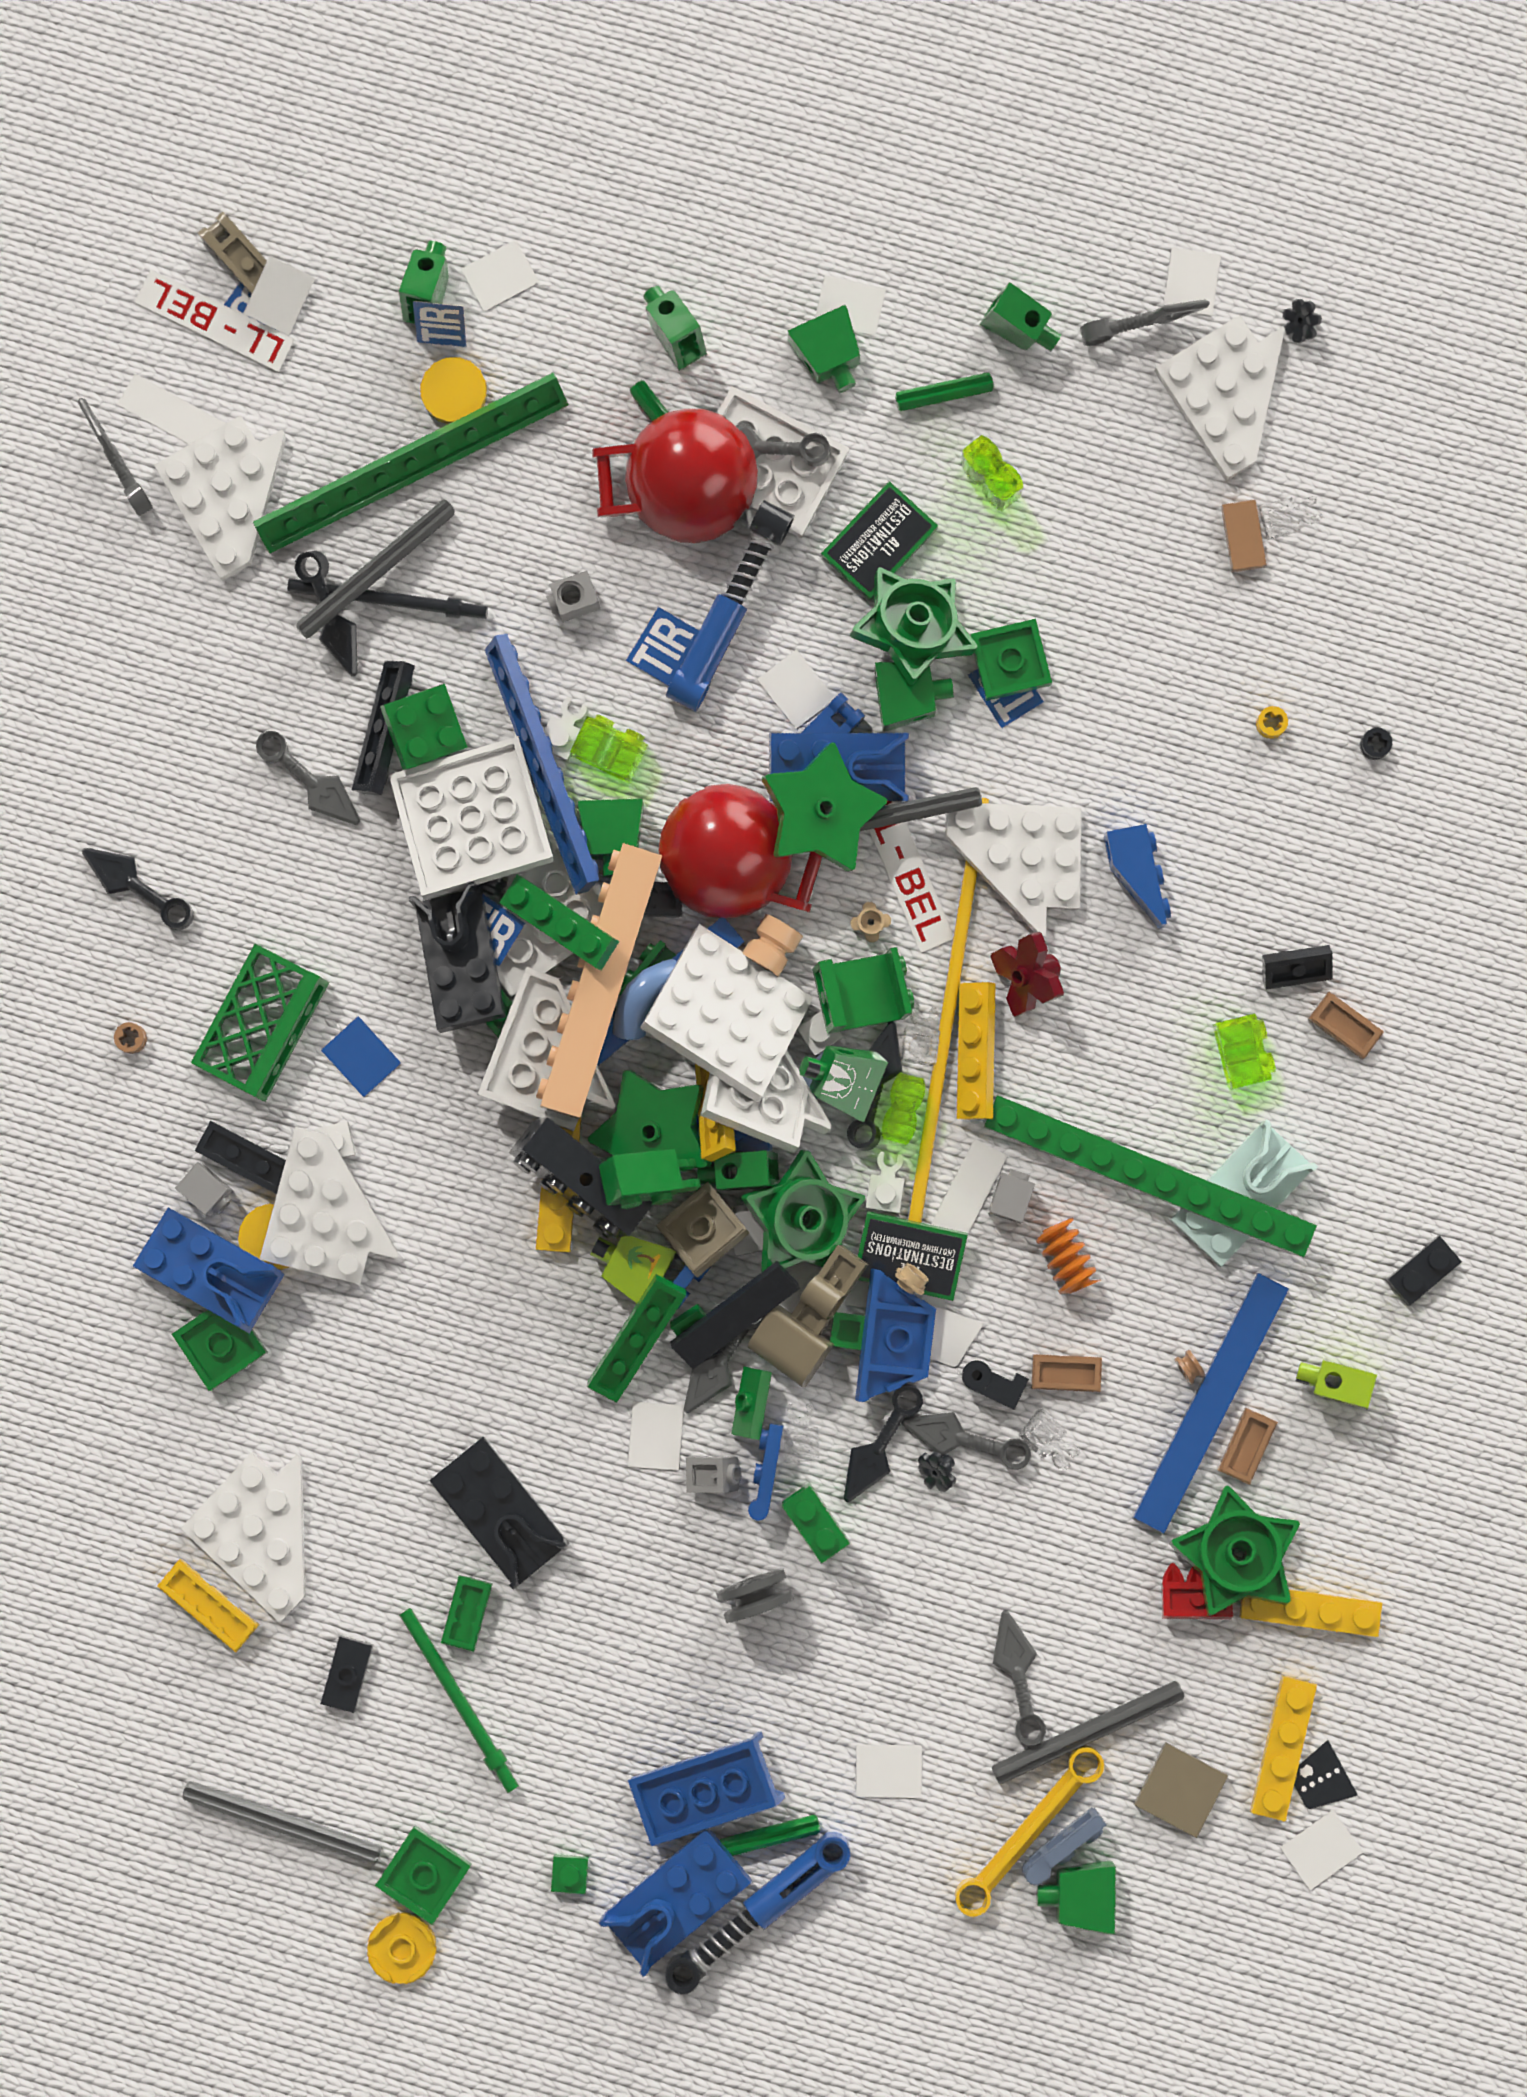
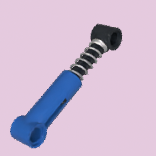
(726, 613)
(761, 1910)

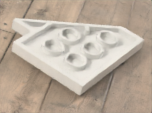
(784, 478)
(322, 1214)

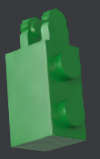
(645, 1177)

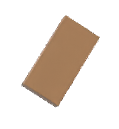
(1243, 536)
(1345, 1025)
(1066, 1373)
(1247, 1446)

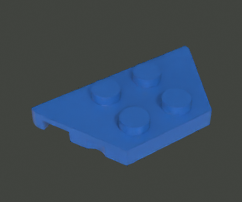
(894, 1338)

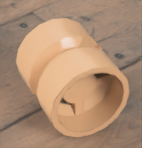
(773, 943)

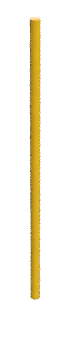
(945, 1029)

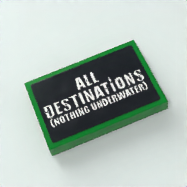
(879, 536)
(934, 1250)

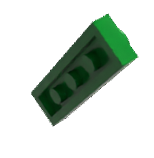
(559, 922)
(636, 1338)

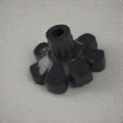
(1301, 320)
(937, 1471)

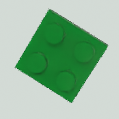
(1011, 659)
(423, 726)
(217, 1348)
(423, 1875)

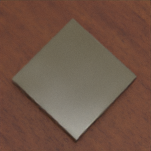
(702, 1229)
(1180, 1789)

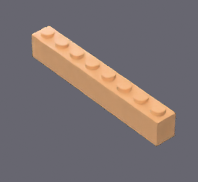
(598, 990)

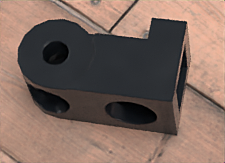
(981, 1379)

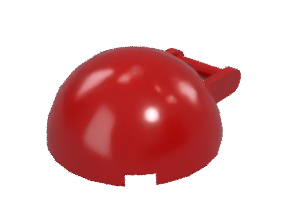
(684, 476)
(722, 854)

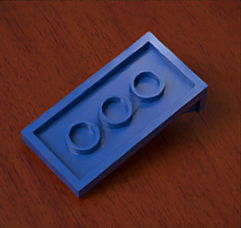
(870, 758)
(208, 1270)
(704, 1791)
(676, 1899)

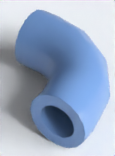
(638, 999)

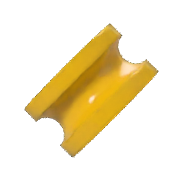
(1269, 732)

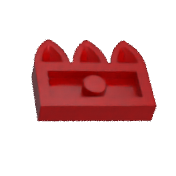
(1186, 1598)

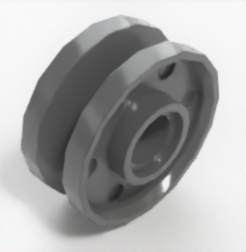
(754, 1595)

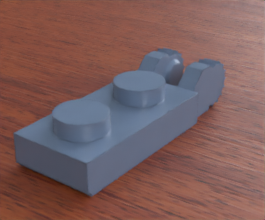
(1061, 1847)

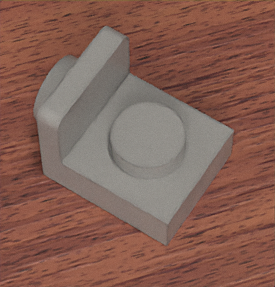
(712, 1474)

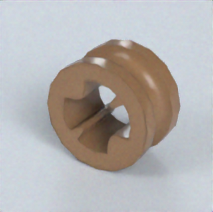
(121, 1034)
(1189, 1367)

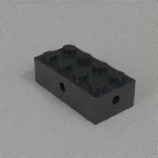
(575, 1174)

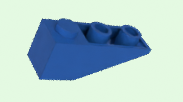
(1133, 864)

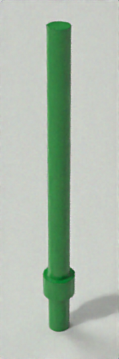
(494, 1758)

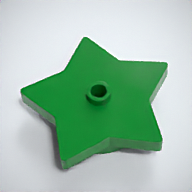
(914, 623)
(799, 815)
(644, 1105)
(781, 1211)
(1263, 1547)

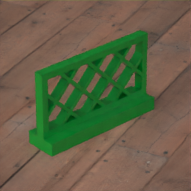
(280, 1041)

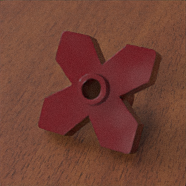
(1031, 972)

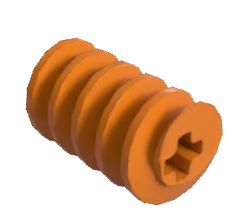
(1066, 1257)

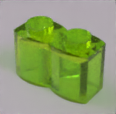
(985, 467)
(609, 748)
(1243, 1051)
(904, 1100)

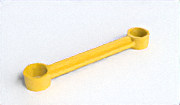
(1028, 1831)

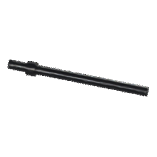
(451, 607)

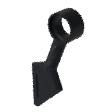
(339, 633)
(119, 874)
(888, 1048)
(869, 1461)

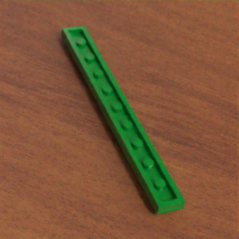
(411, 463)
(1151, 1176)

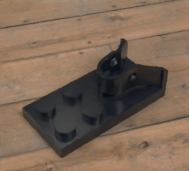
(459, 959)
(499, 1512)

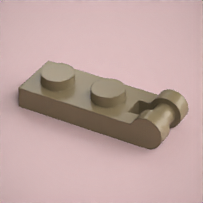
(235, 251)

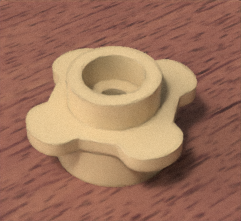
(870, 931)
(911, 1279)

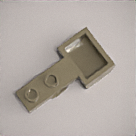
(794, 1339)

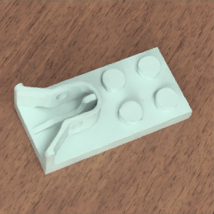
(1260, 1169)

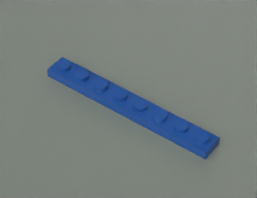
(541, 764)

